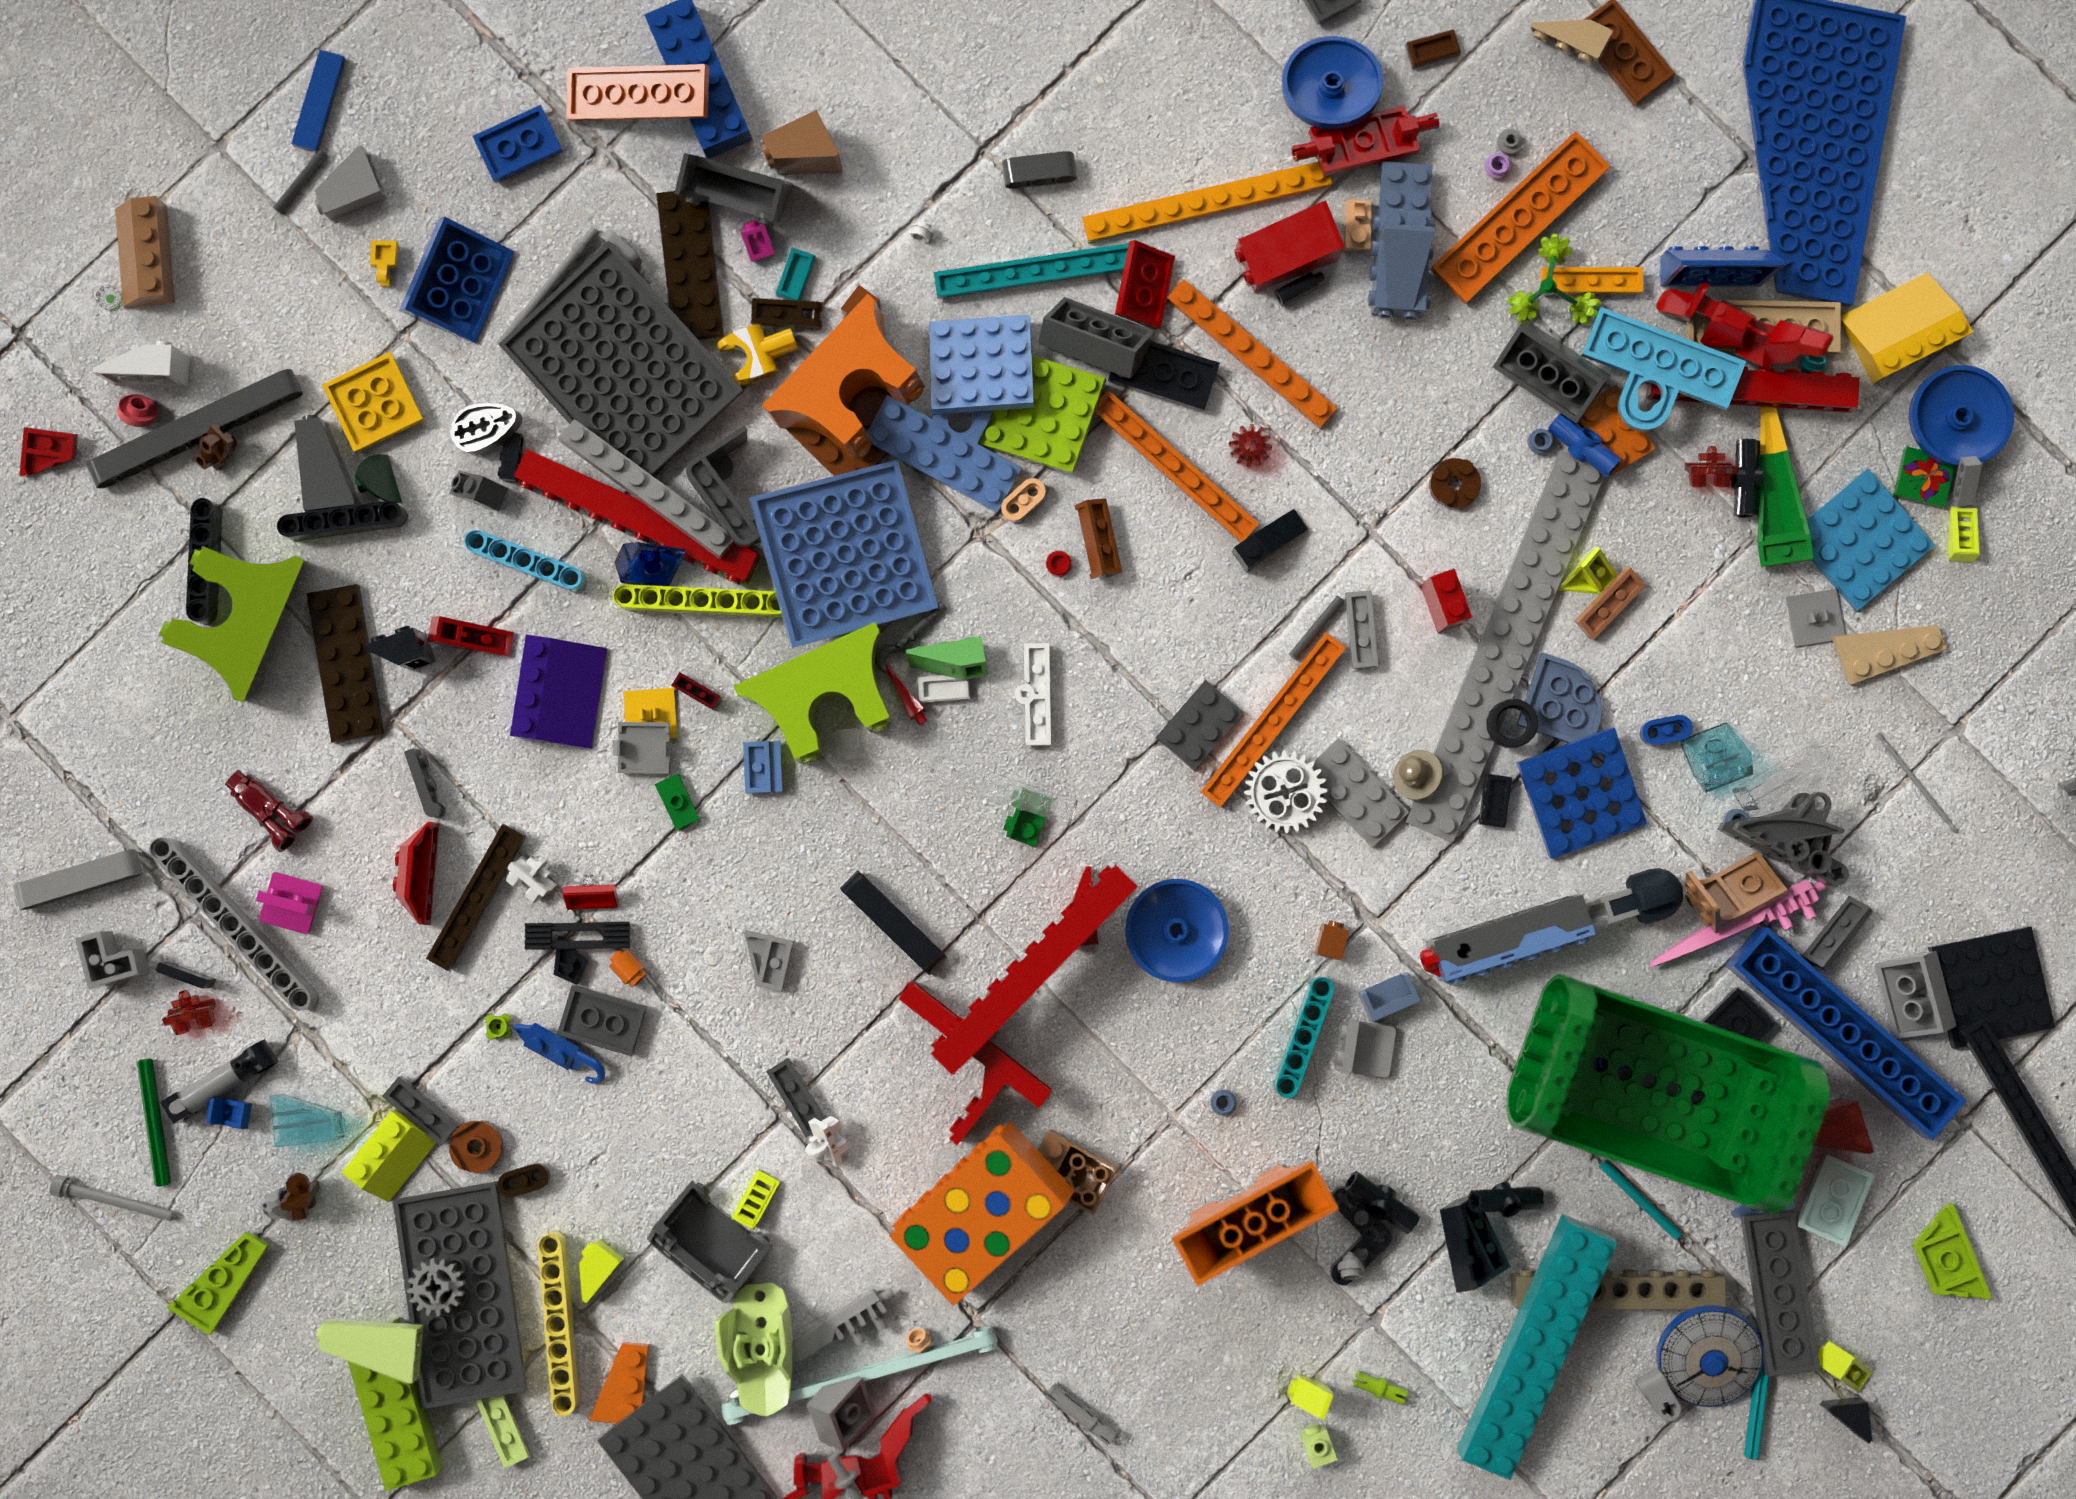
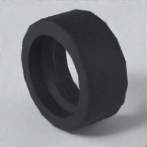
(1526, 709)

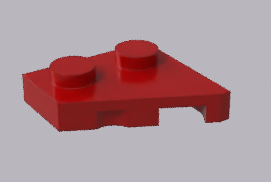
(46, 450)

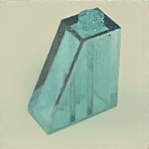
(303, 1122)

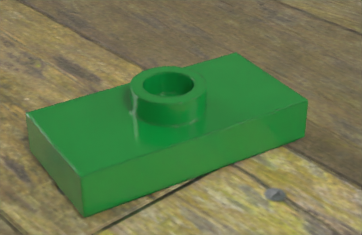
(677, 801)

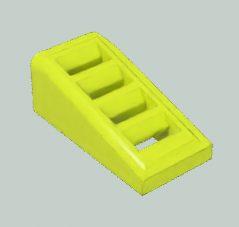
(1961, 550)
(742, 1218)

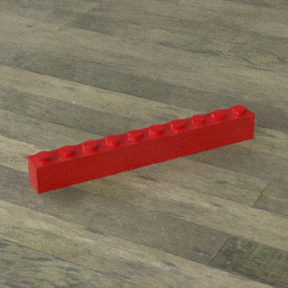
(627, 514)
(1034, 969)

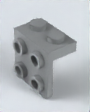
(1365, 1048)

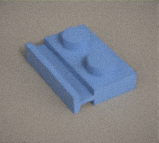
(763, 767)

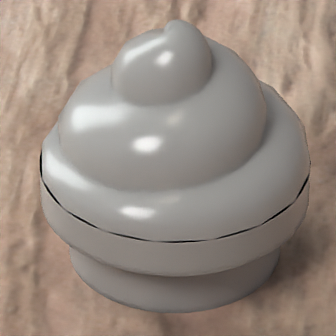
(1350, 1267)

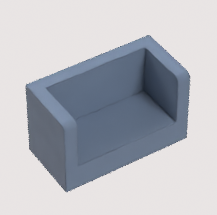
(1389, 996)

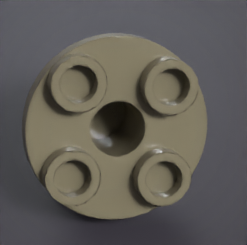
(1418, 775)

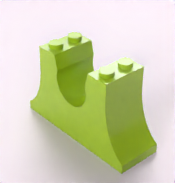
(241, 641)
(832, 670)

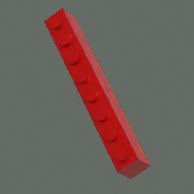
(1788, 390)

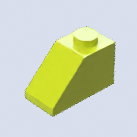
(596, 1267)
(1843, 1366)
(1310, 1395)

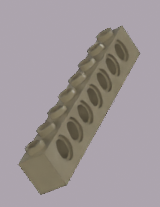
(1711, 1293)

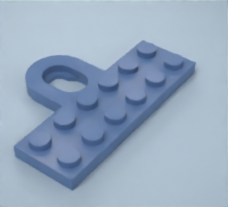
(943, 453)

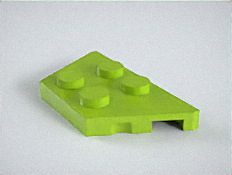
(1949, 1258)

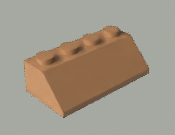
(144, 252)

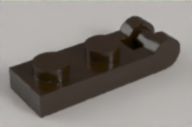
(786, 313)

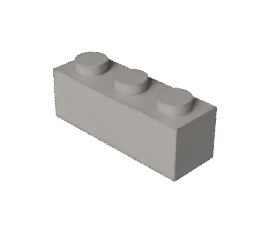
(1967, 481)

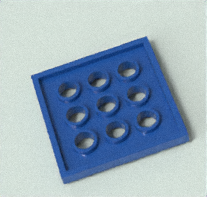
(1605, 825)

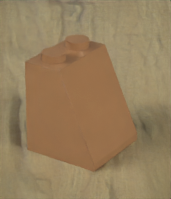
(801, 147)

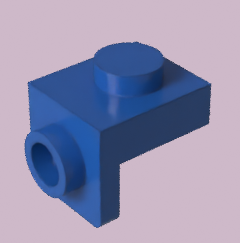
(229, 1112)

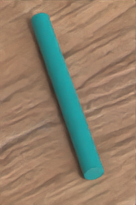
(1635, 1195)

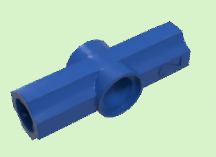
(1584, 445)

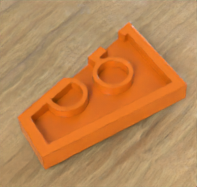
(624, 1384)

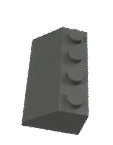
(1096, 337)
(1551, 371)

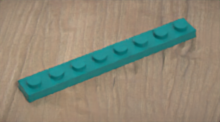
(1030, 271)

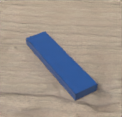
(318, 100)

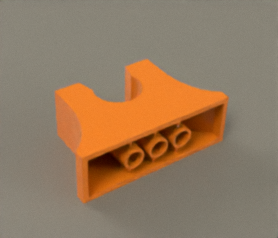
(842, 365)
(1253, 1220)

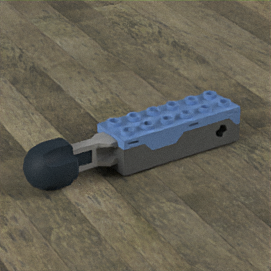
(1547, 927)

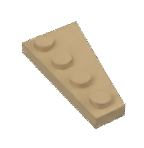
(1878, 652)

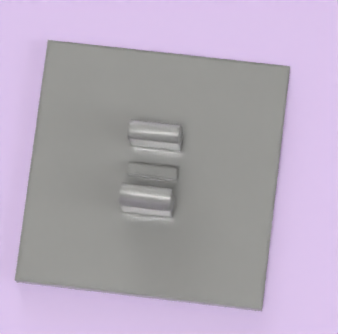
(1815, 617)

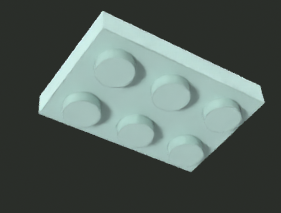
(1834, 1200)

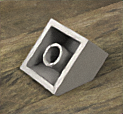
(841, 1412)

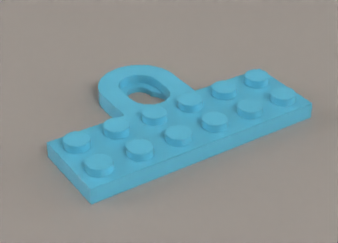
(1660, 359)

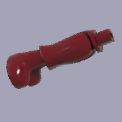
(265, 808)

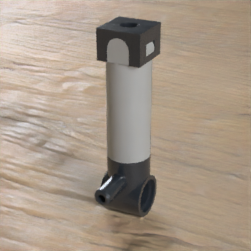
(217, 1083)

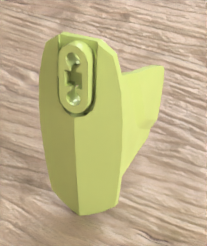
(758, 1356)

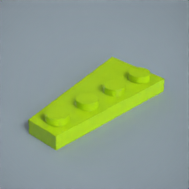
(213, 1292)

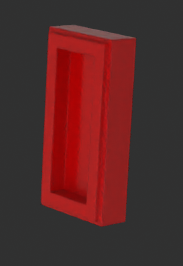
(590, 897)

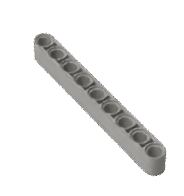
(223, 917)

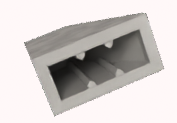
(350, 186)

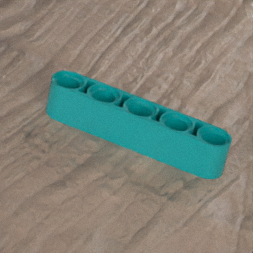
(1303, 1050)

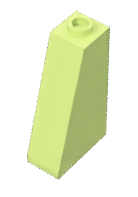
(379, 1346)

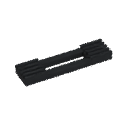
(539, 935)

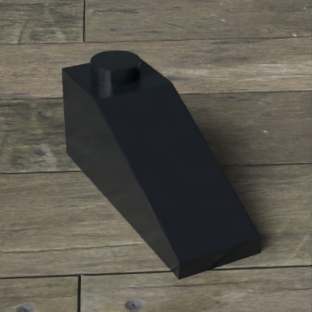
(1269, 540)

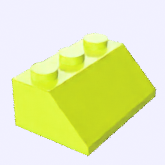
(389, 1156)

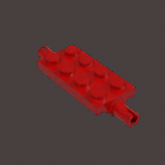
(1374, 140)

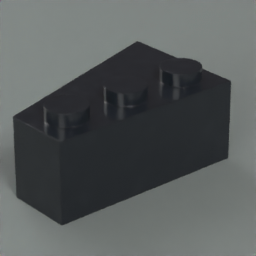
(1471, 1246)

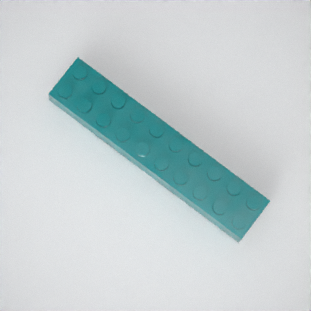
(1536, 1346)

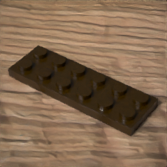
(690, 264)
(345, 664)

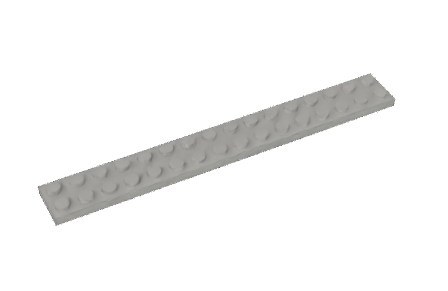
(1508, 640)

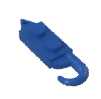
(558, 1050)

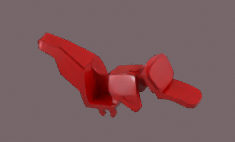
(1733, 326)
(873, 1474)

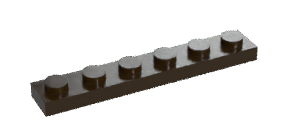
(476, 897)

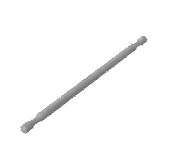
(1916, 781)

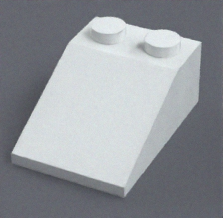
(148, 366)

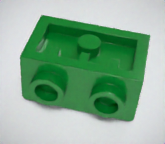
(1024, 827)

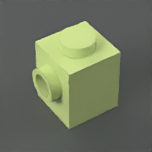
(1318, 1445)

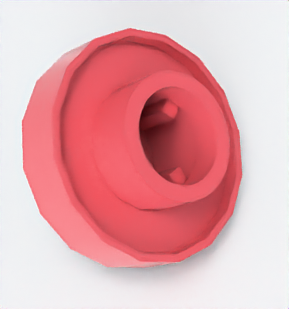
(137, 410)

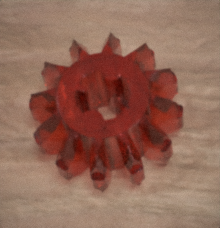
(1252, 436)

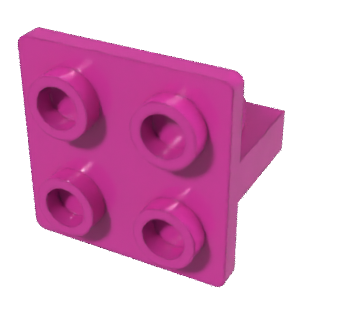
(289, 902)

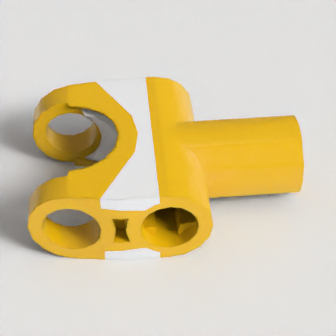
(759, 351)

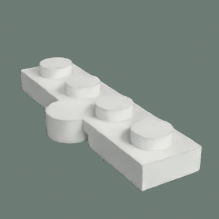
(1036, 694)

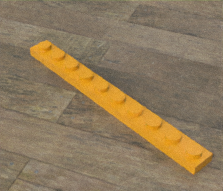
(1205, 202)

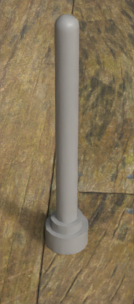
(62, 1186)

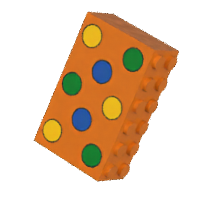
(981, 1212)

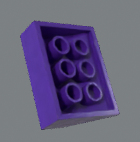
(558, 691)

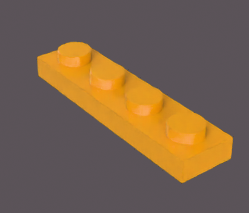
(1597, 280)

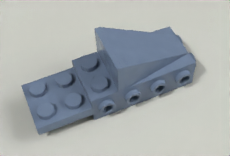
(1402, 242)

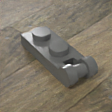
(424, 784)

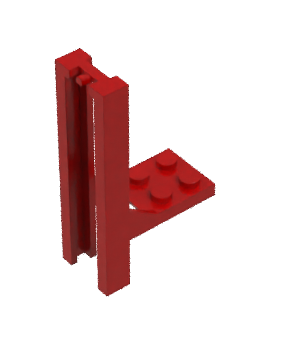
(999, 1066)

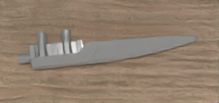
(840, 1325)

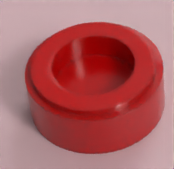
(1058, 563)

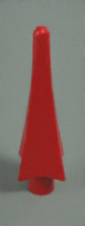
(911, 704)

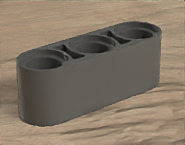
(1039, 170)

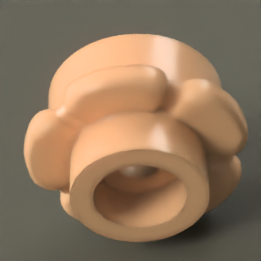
(918, 1340)

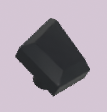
(569, 964)

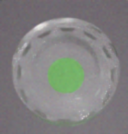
(109, 298)

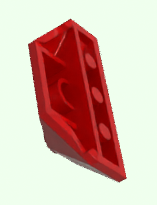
(417, 872)

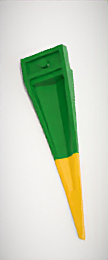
(1782, 521)

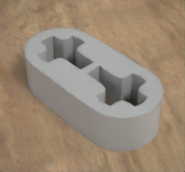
(626, 251)

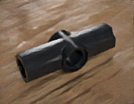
(1748, 478)
(1505, 1199)
(1381, 1202)

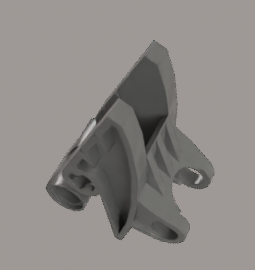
(1792, 825)

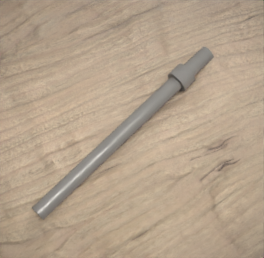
(579, 250)

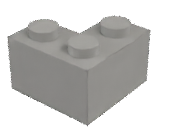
(104, 964)

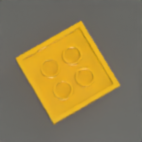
(373, 402)

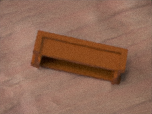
(1099, 538)

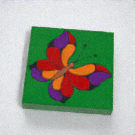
(1923, 479)

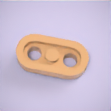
(1022, 500)

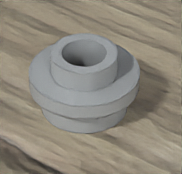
(1506, 147)

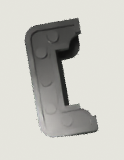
(707, 1243)

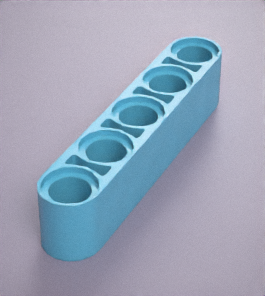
(516, 553)

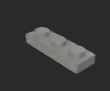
(1361, 629)

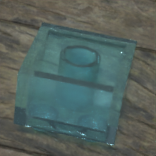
(1717, 757)

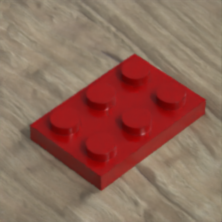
(1144, 284)

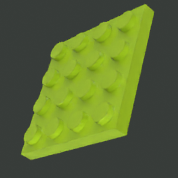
(1057, 424)

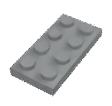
(1358, 794)

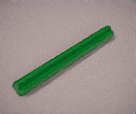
(153, 1122)

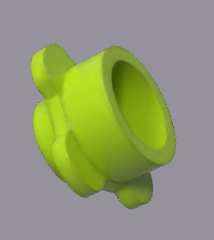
(492, 1031)

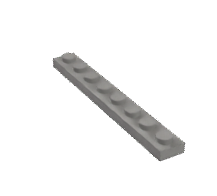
(646, 488)

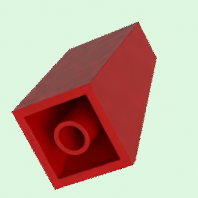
(1290, 247)

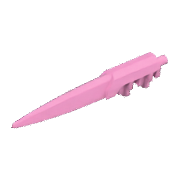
(1799, 897)

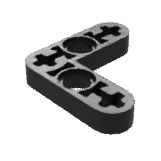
(1365, 1241)

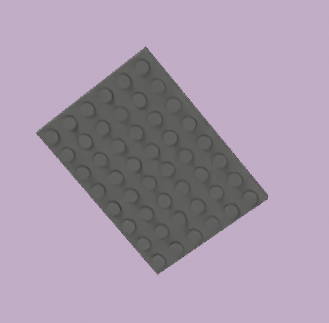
(621, 362)

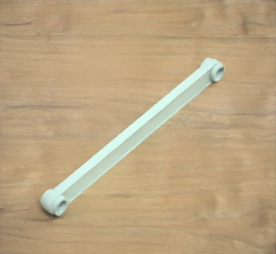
(983, 1340)

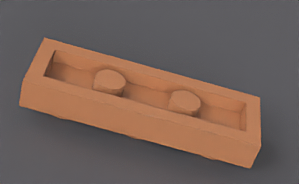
(1610, 603)

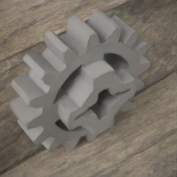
(436, 1296)

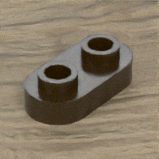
(525, 1180)

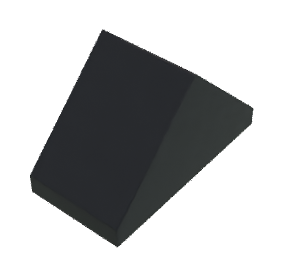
(1852, 1414)

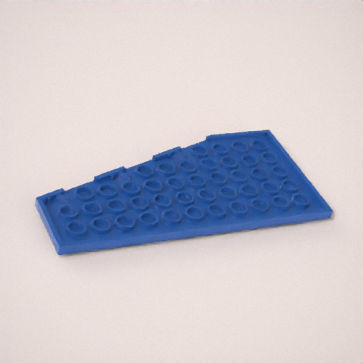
(1819, 120)

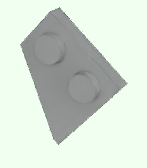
(769, 959)

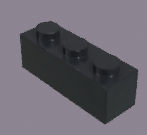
(511, 457)

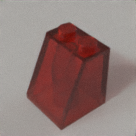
(1844, 1128)

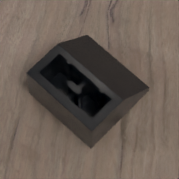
(405, 648)

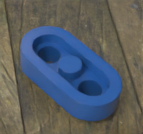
(1665, 730)

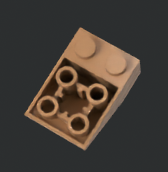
(1080, 1168)

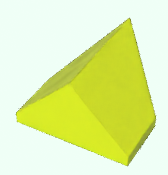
(1590, 575)

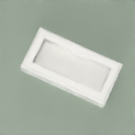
(942, 689)

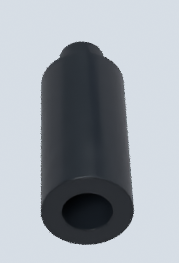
(1298, 288)

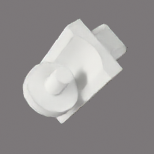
(533, 875)
(823, 1144)

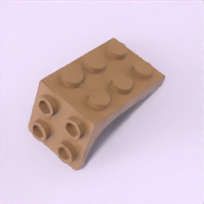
(1734, 892)

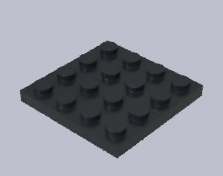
(1996, 980)

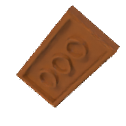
(1630, 56)

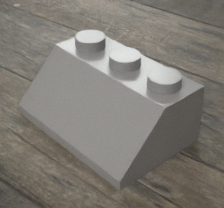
(1915, 995)

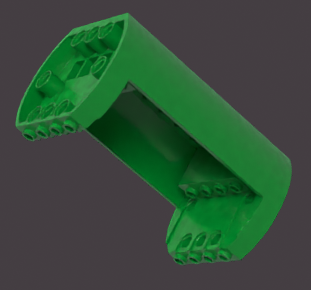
(1737, 1143)

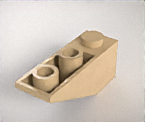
(1581, 36)

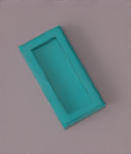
(795, 275)

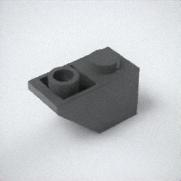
(478, 490)

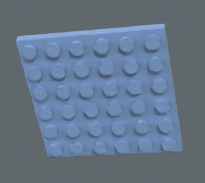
(843, 553)

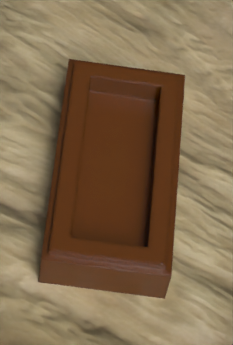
(1432, 48)

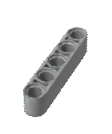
(77, 879)

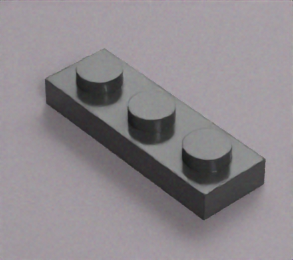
(1837, 933)
(795, 1095)
(420, 1110)

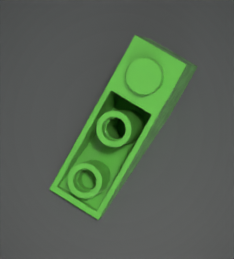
(955, 659)

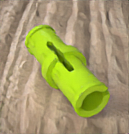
(1380, 1388)

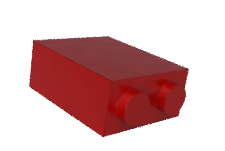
(1446, 600)

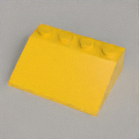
(1904, 327)

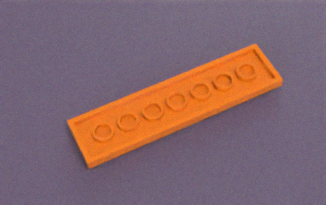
(1520, 217)

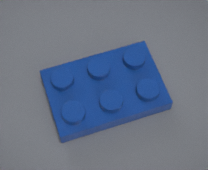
(517, 144)

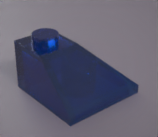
(648, 564)

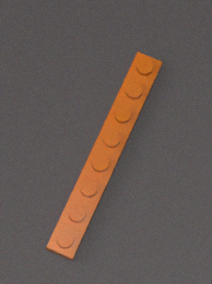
(1251, 353)
(1175, 467)
(1272, 720)

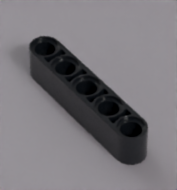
(330, 518)
(198, 526)
(893, 922)

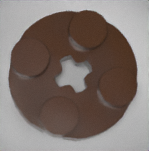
(1448, 496)

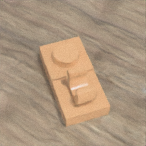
(1357, 226)

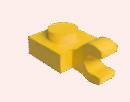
(383, 257)

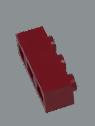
(696, 691)

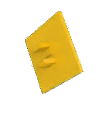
(652, 706)

